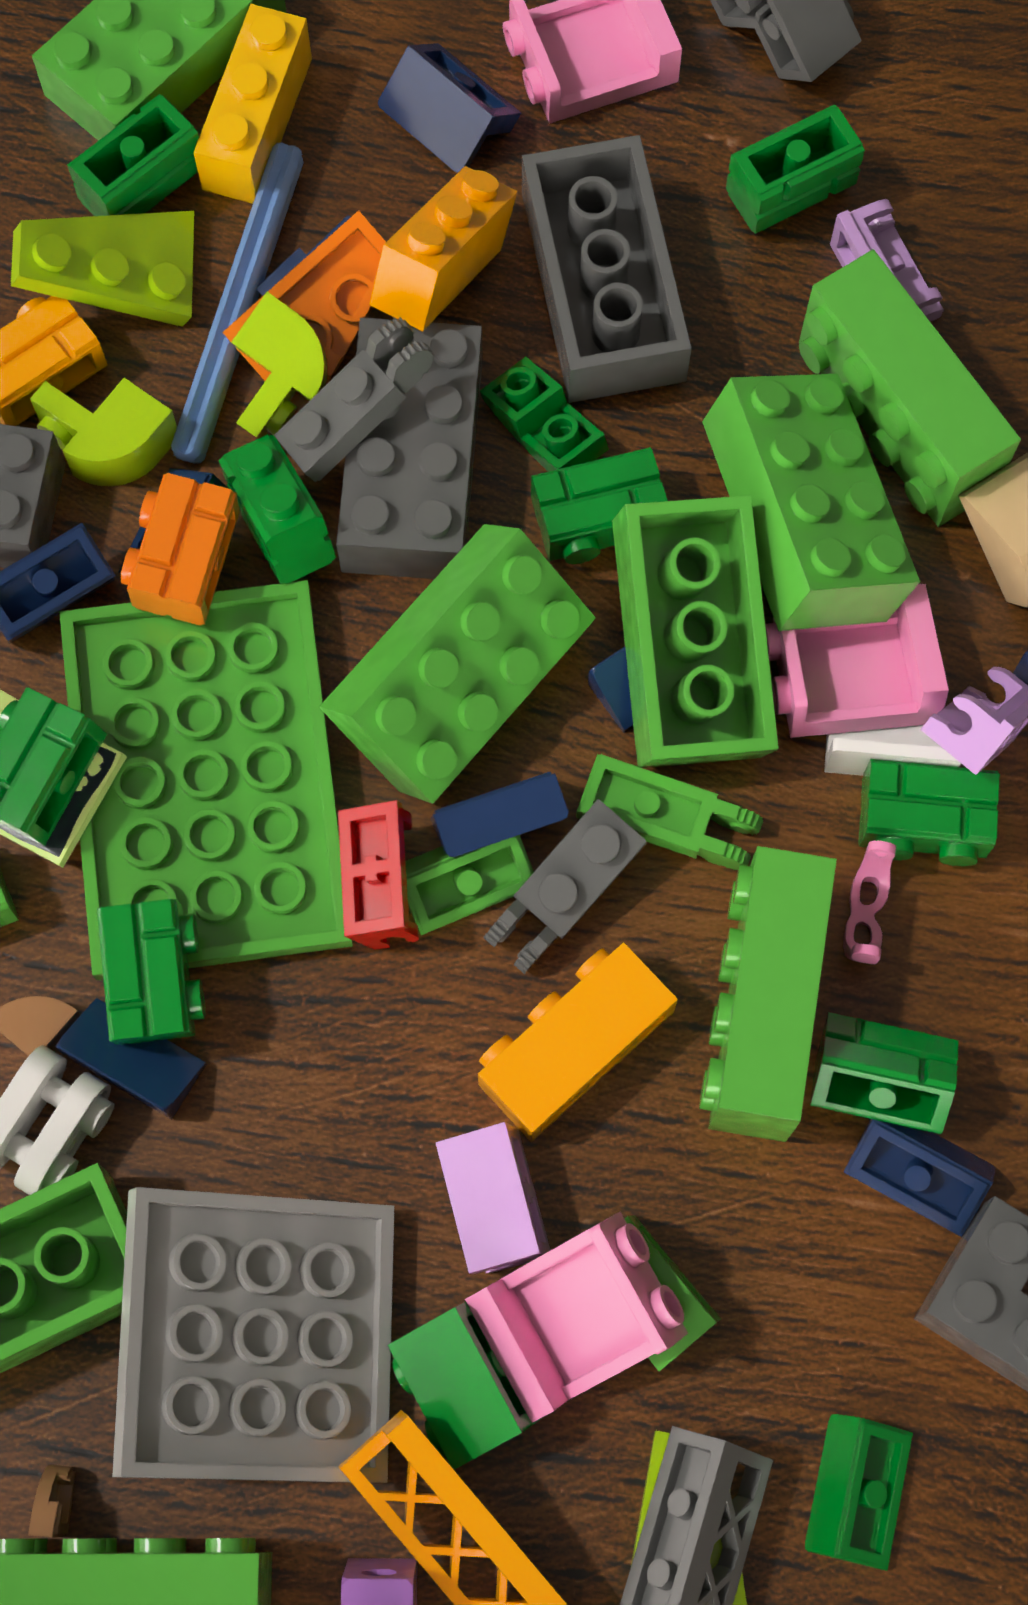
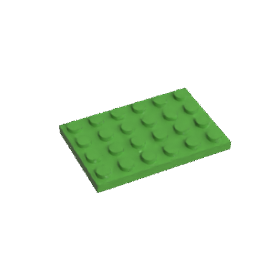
(221, 771)

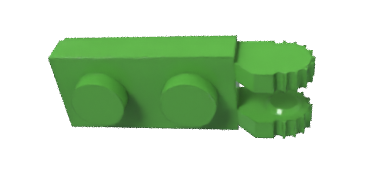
(669, 811)

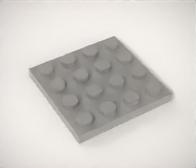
(252, 1337)

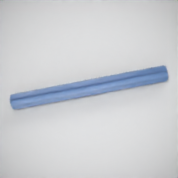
(239, 294)

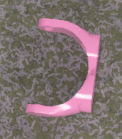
(873, 869)

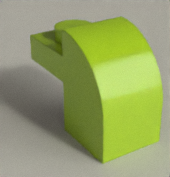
(290, 352)
(114, 442)

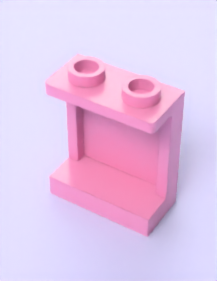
(592, 52)
(860, 672)
(578, 1315)

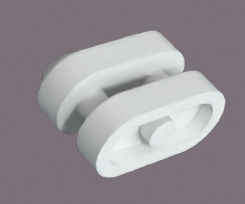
(79, 1112)

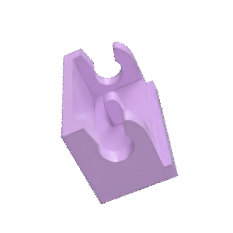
(874, 229)
(979, 729)
(493, 1198)

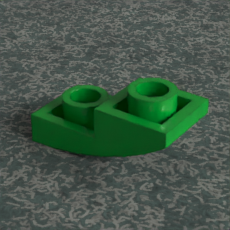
(541, 419)

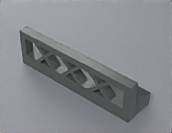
(689, 1515)

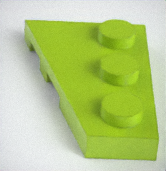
(111, 262)

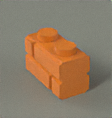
(181, 548)

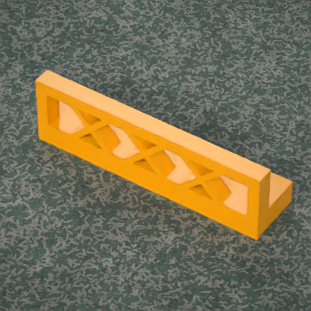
(466, 1511)

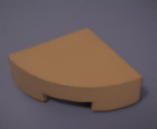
(36, 1022)
(53, 1502)

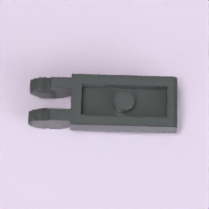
(356, 399)
(570, 880)

